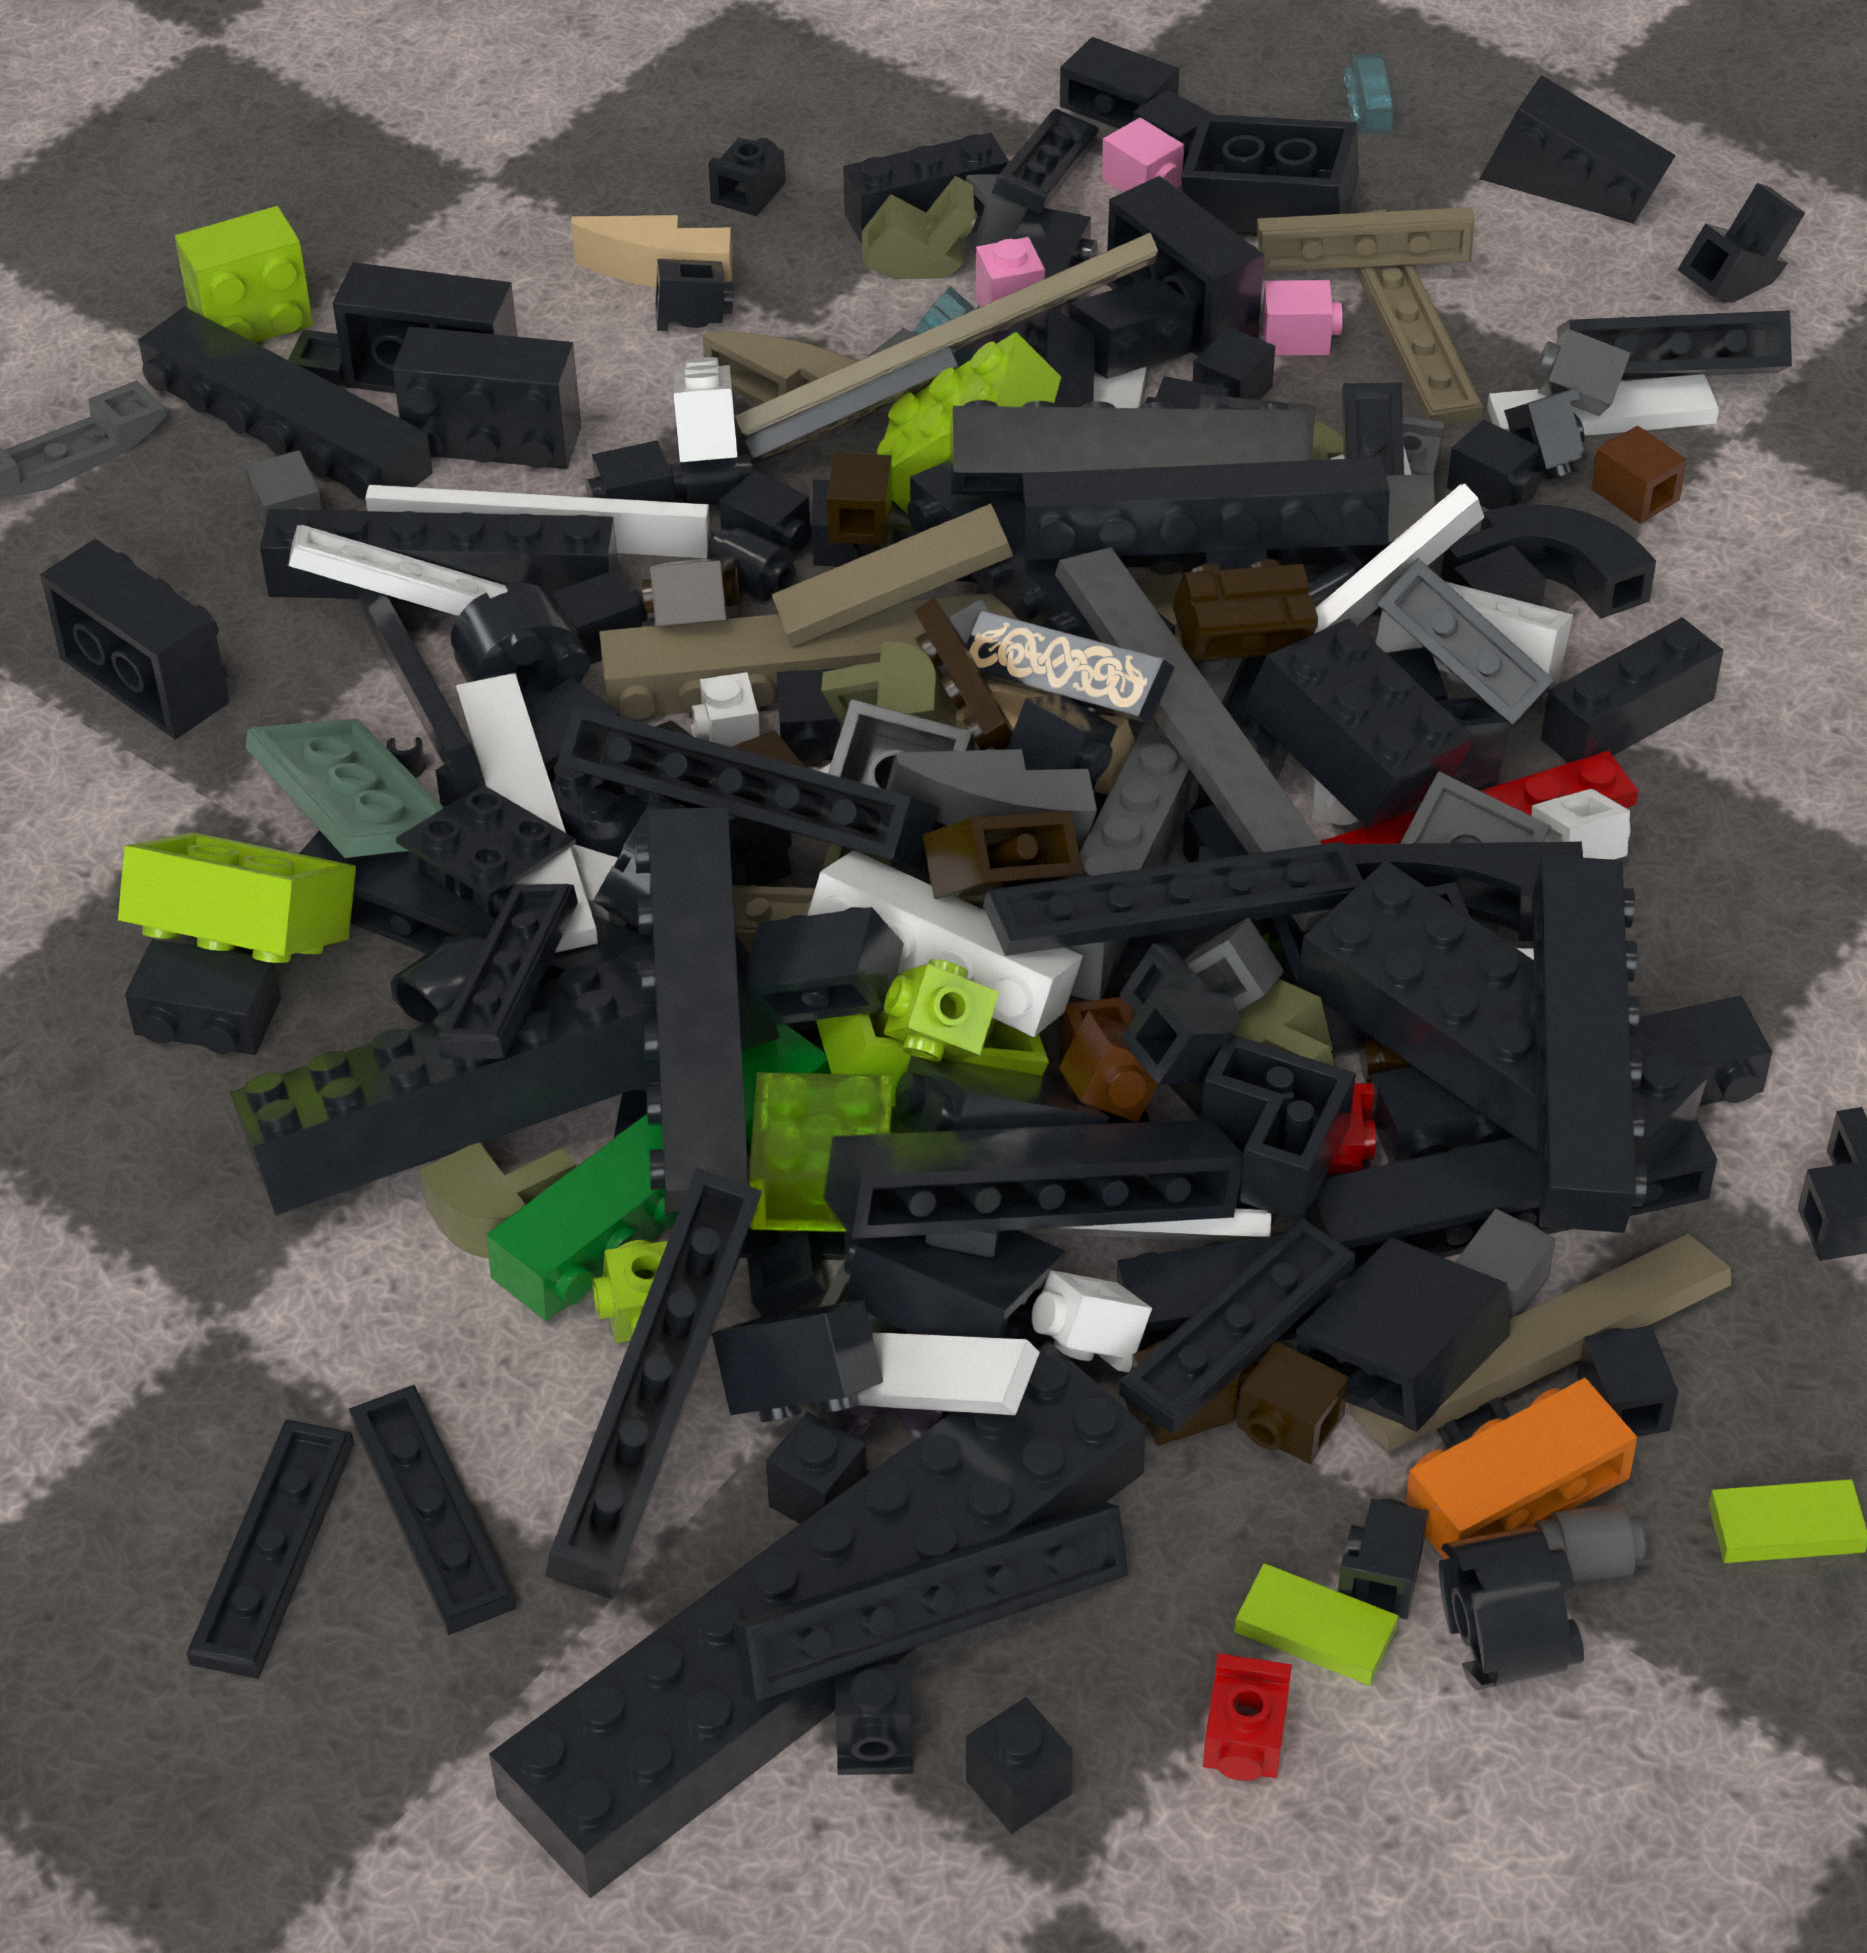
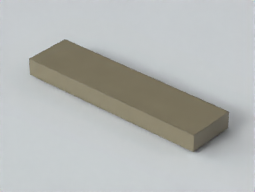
(1366, 239)
(892, 575)

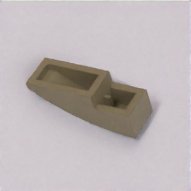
(770, 365)

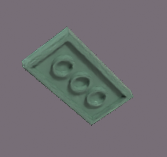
(344, 782)

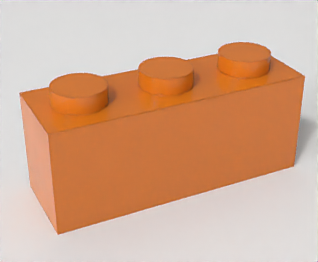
(1523, 1466)

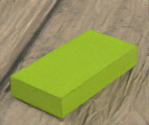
(1788, 1521)
(1316, 1624)

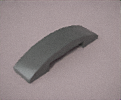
(115, 425)

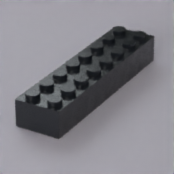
(402, 1105)

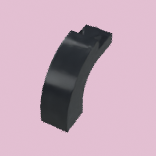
(1568, 547)

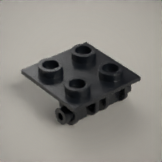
(482, 846)

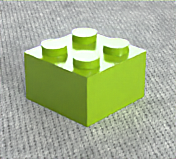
(247, 275)

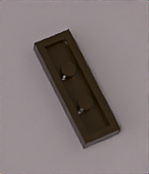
(964, 681)

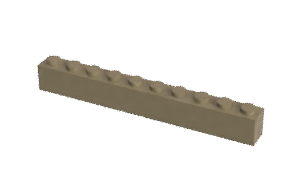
(661, 666)

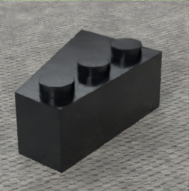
(1577, 155)

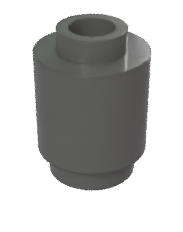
(1597, 1541)

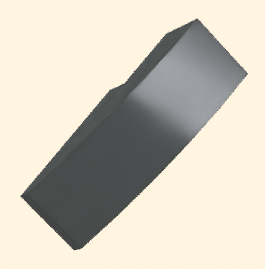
(992, 785)

